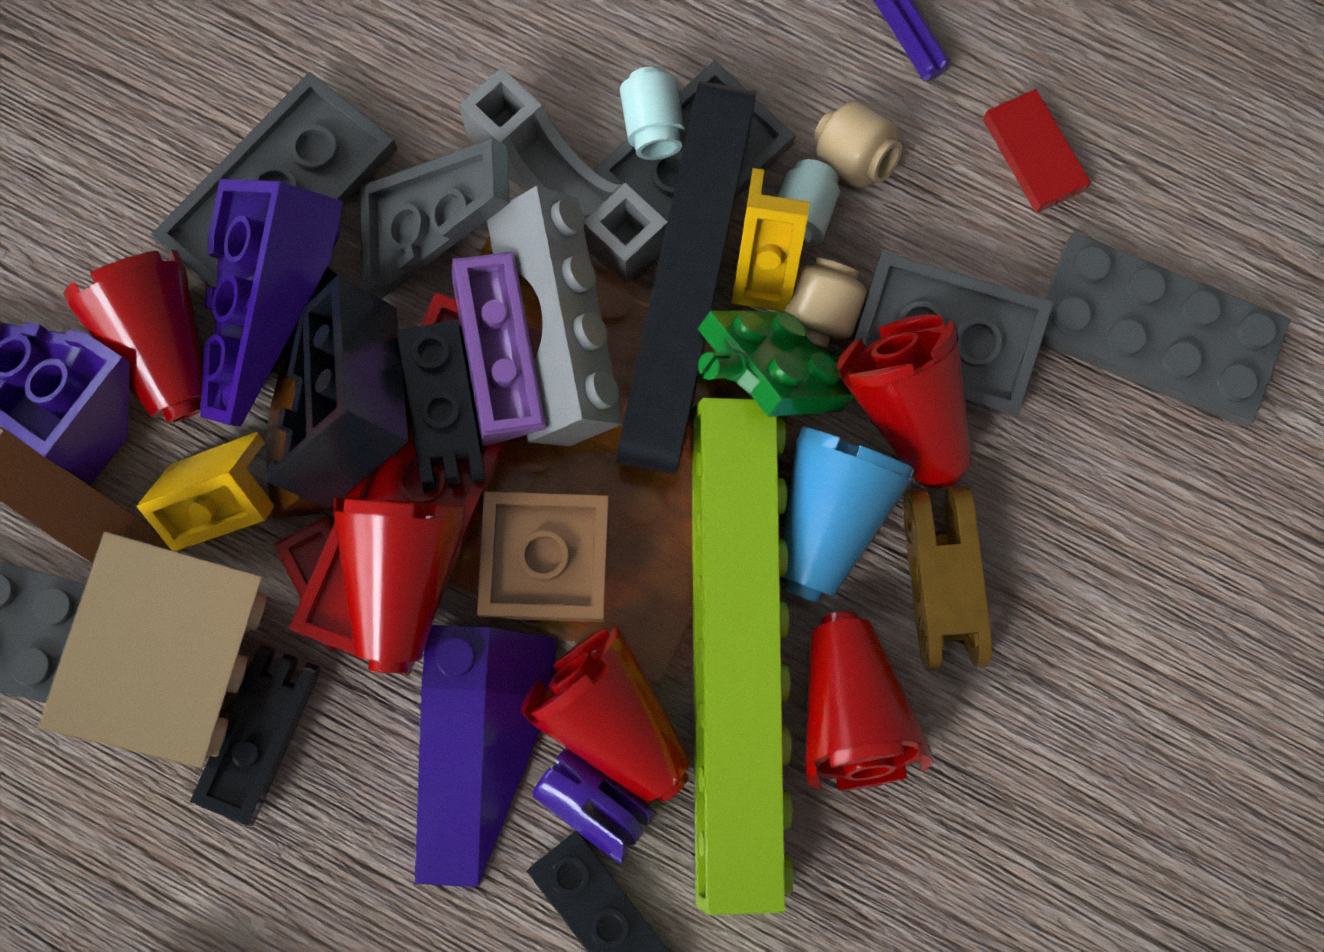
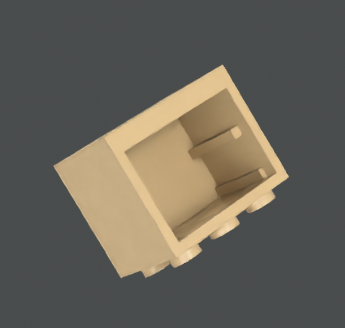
(154, 652)

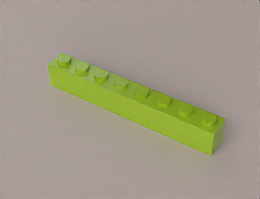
(739, 660)

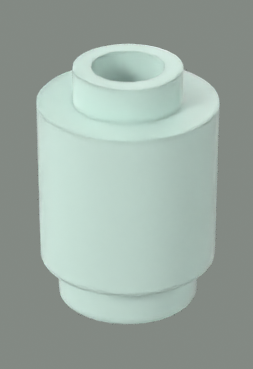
(652, 113)
(817, 184)

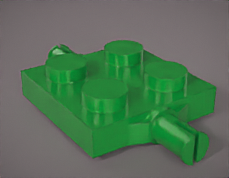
(773, 362)

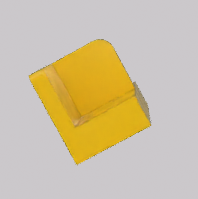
(769, 248)
(207, 495)

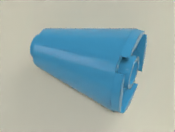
(835, 509)

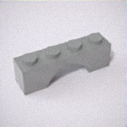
(618, 222)
(573, 354)

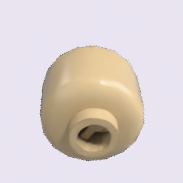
(858, 144)
(827, 301)

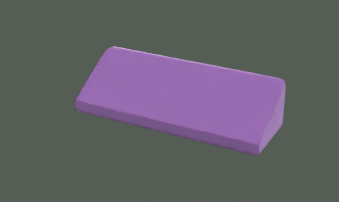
(497, 347)

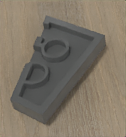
(427, 210)

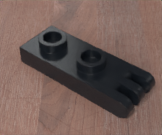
(440, 403)
(255, 737)
(592, 900)

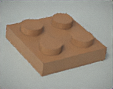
(543, 557)

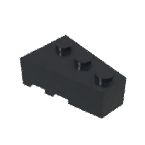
(346, 396)

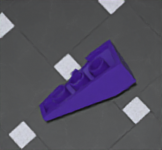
(270, 259)
(64, 396)
(472, 744)

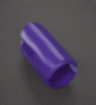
(593, 805)

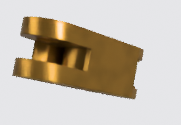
(947, 577)

